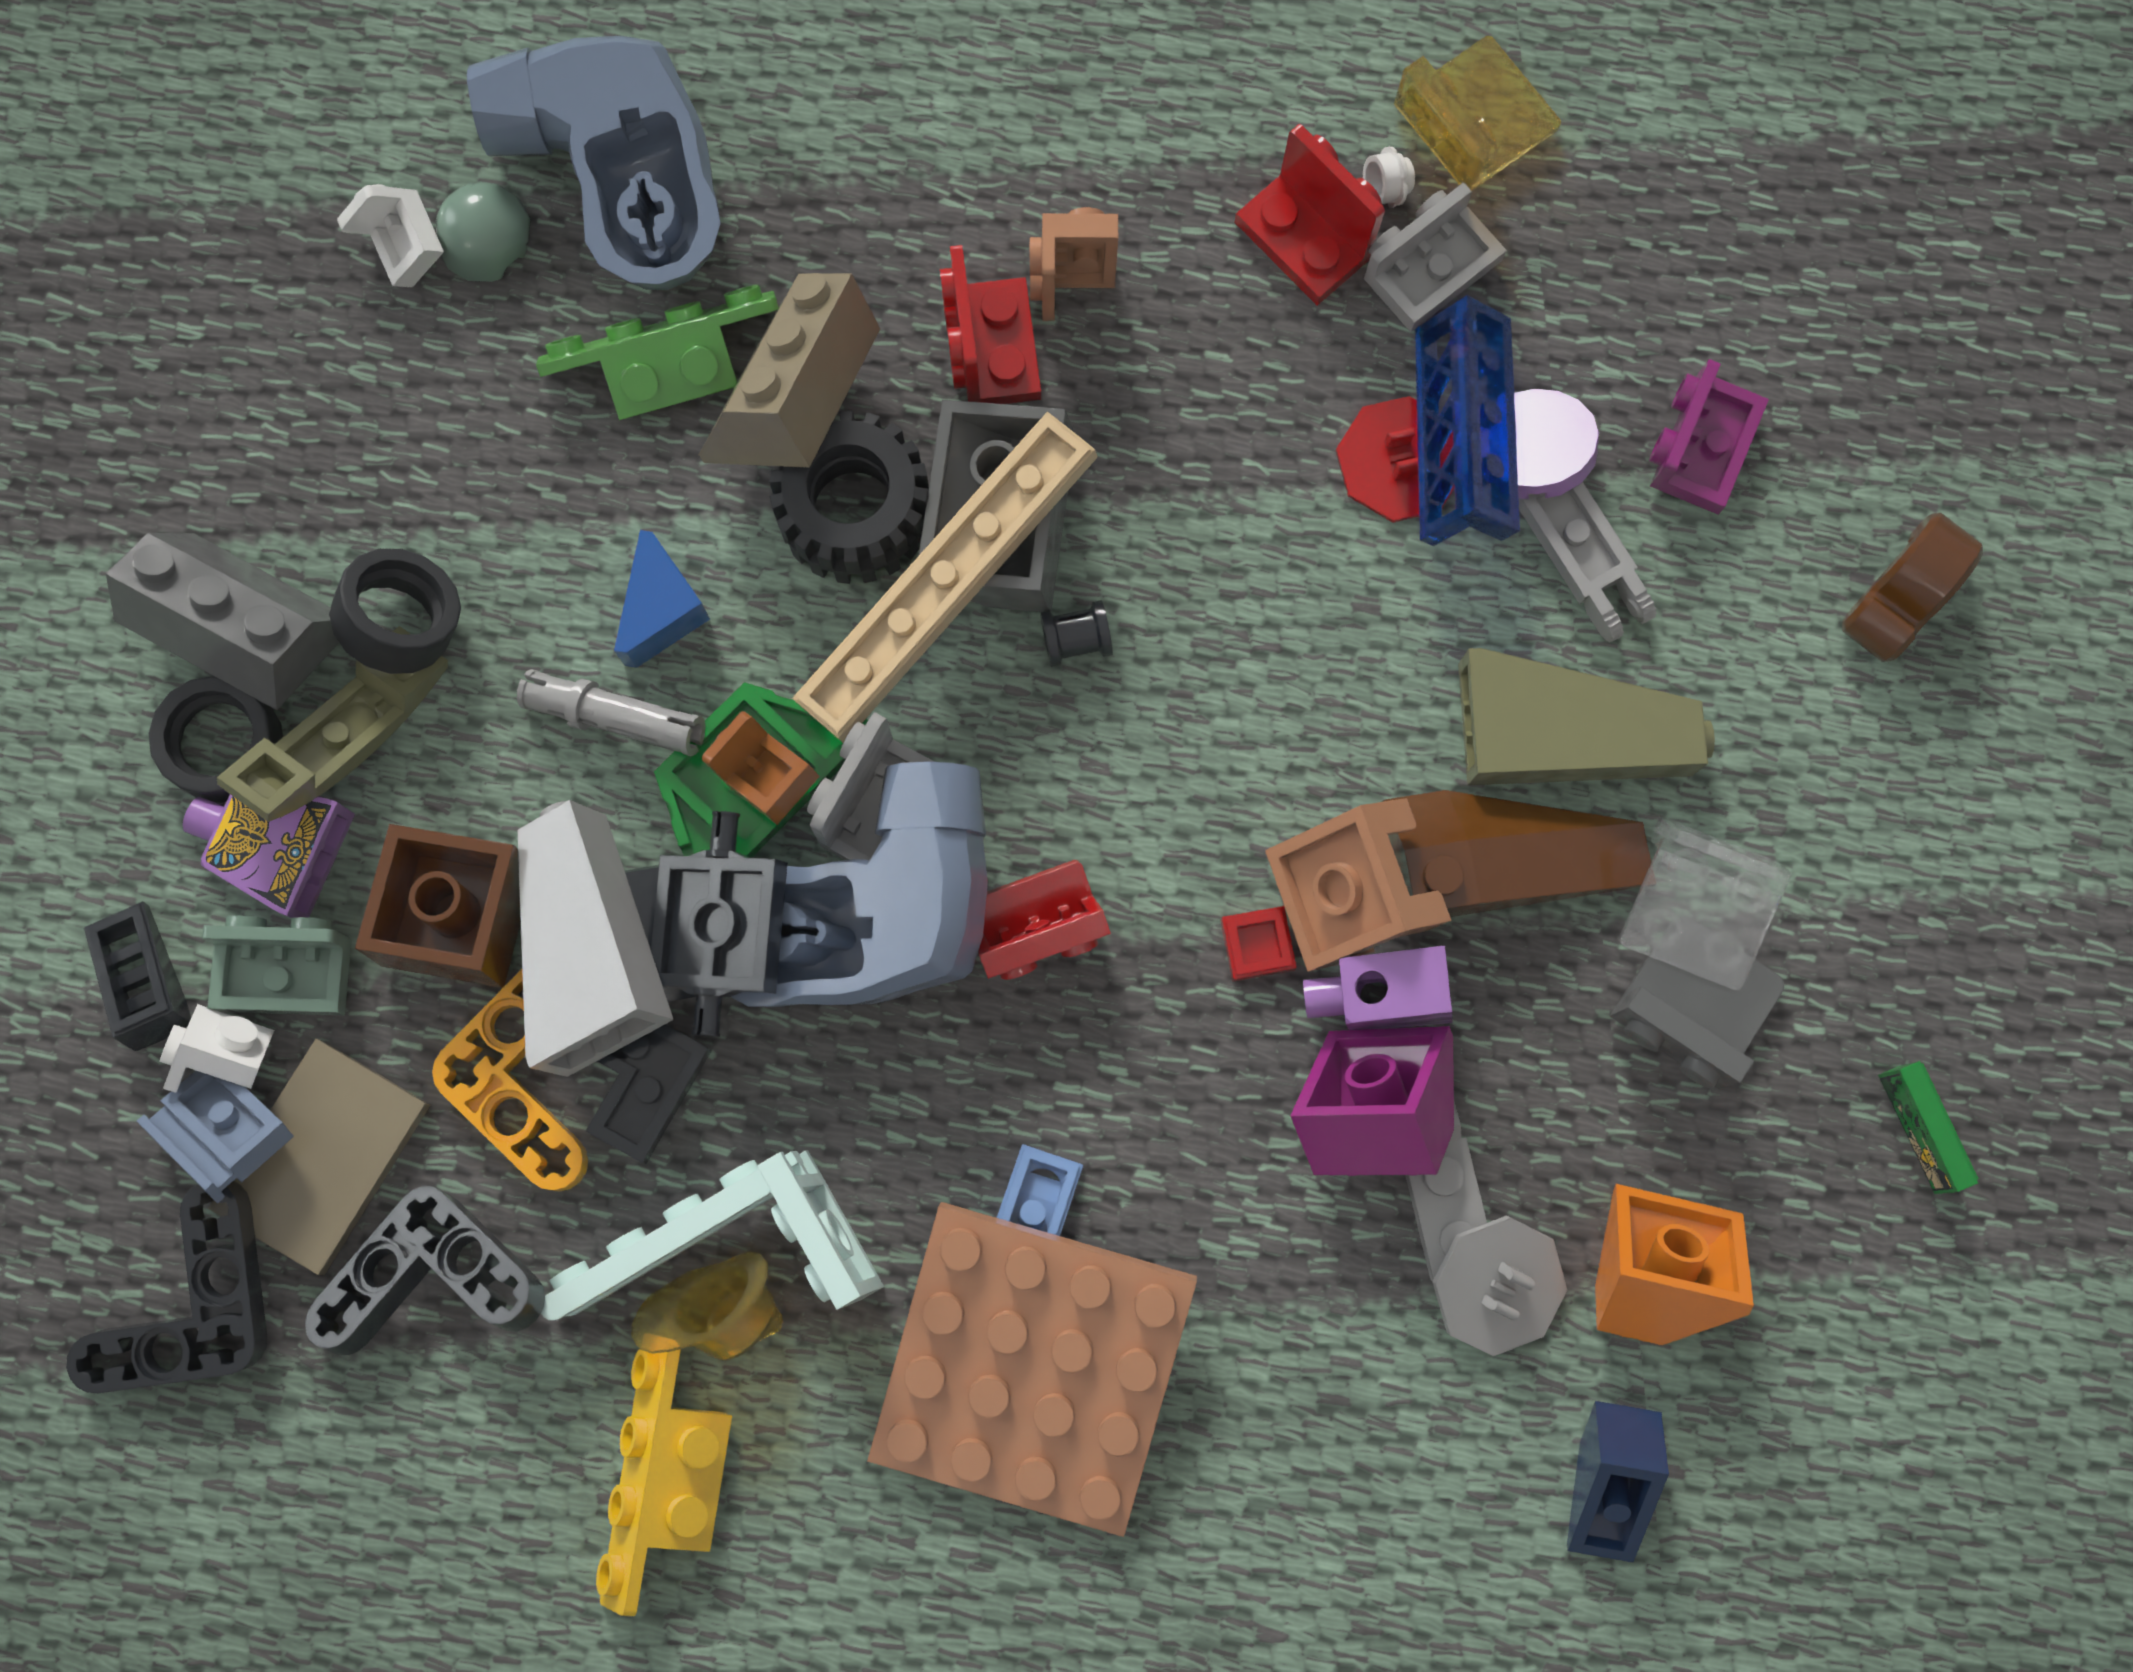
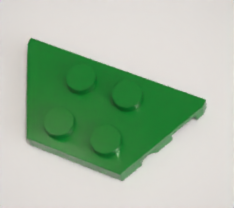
(695, 790)

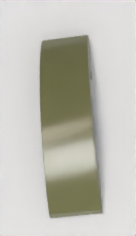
(329, 741)

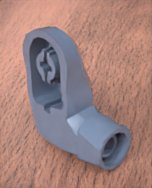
(629, 142)
(904, 915)

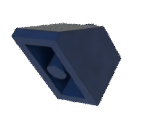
(1617, 1481)

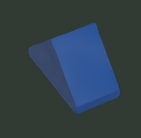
(656, 606)

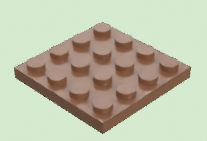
(1032, 1369)

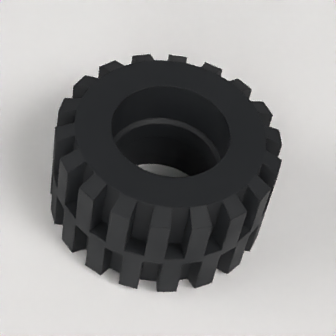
(863, 545)

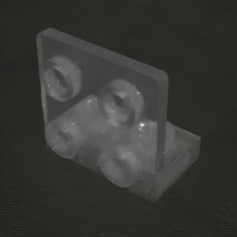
(1704, 904)

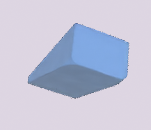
(1038, 1199)

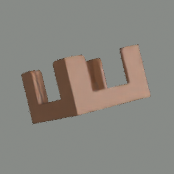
(1348, 886)

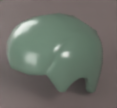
(482, 231)

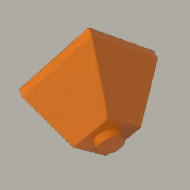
(1670, 1267)

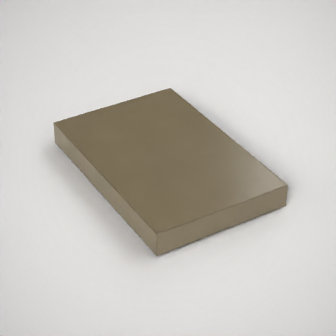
(344, 1143)

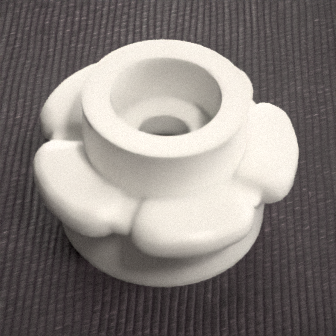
(1390, 176)

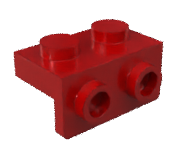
(1039, 919)

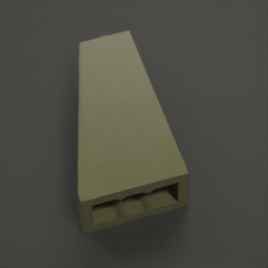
(1566, 725)

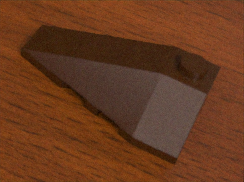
(1514, 853)

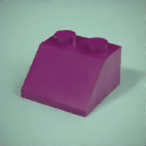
(1378, 1102)

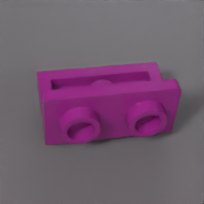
(1708, 441)

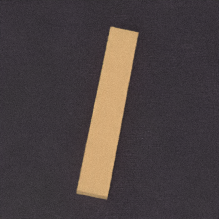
(945, 576)

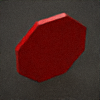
(1382, 459)

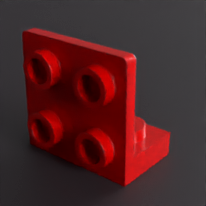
(1314, 217)
(989, 336)

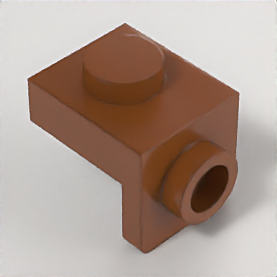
(759, 767)

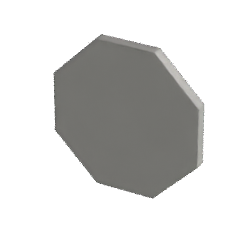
(1499, 1285)

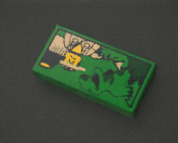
(1929, 1128)

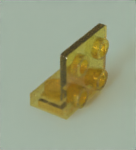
(1475, 111)

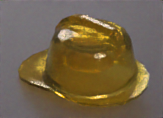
(711, 1309)

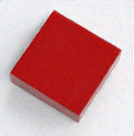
(1258, 943)

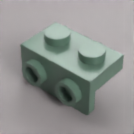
(278, 967)

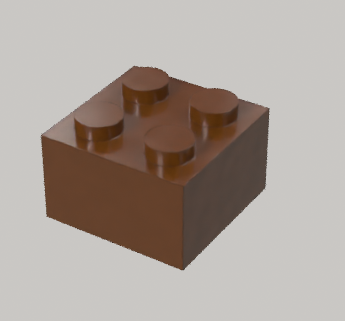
(443, 906)

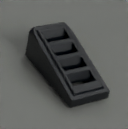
(151, 1014)

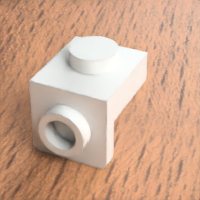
(398, 229)
(216, 1046)

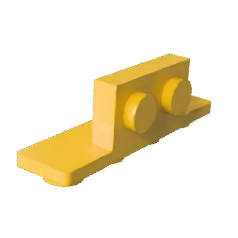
(665, 1482)

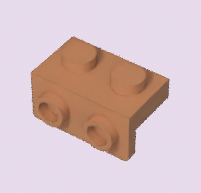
(1072, 253)

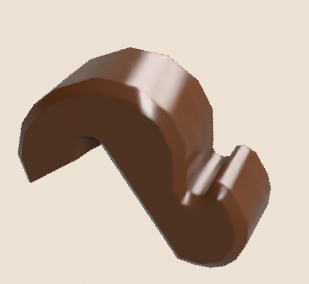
(1913, 587)

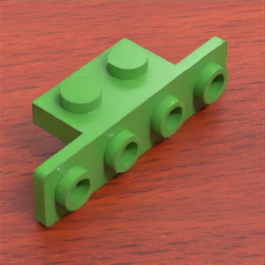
(663, 360)

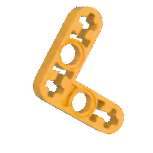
(497, 1085)

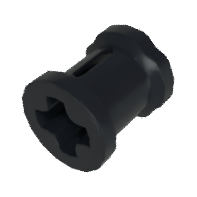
(1076, 633)

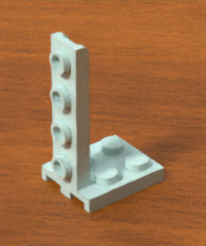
(803, 1213)

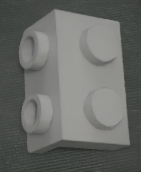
(1432, 257)

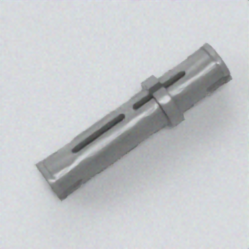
(589, 706)

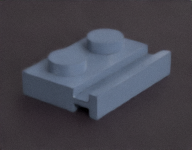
(215, 1131)

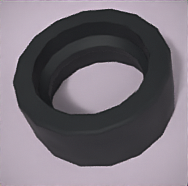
(407, 574)
(176, 713)

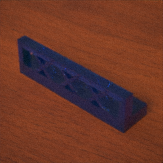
(1481, 418)

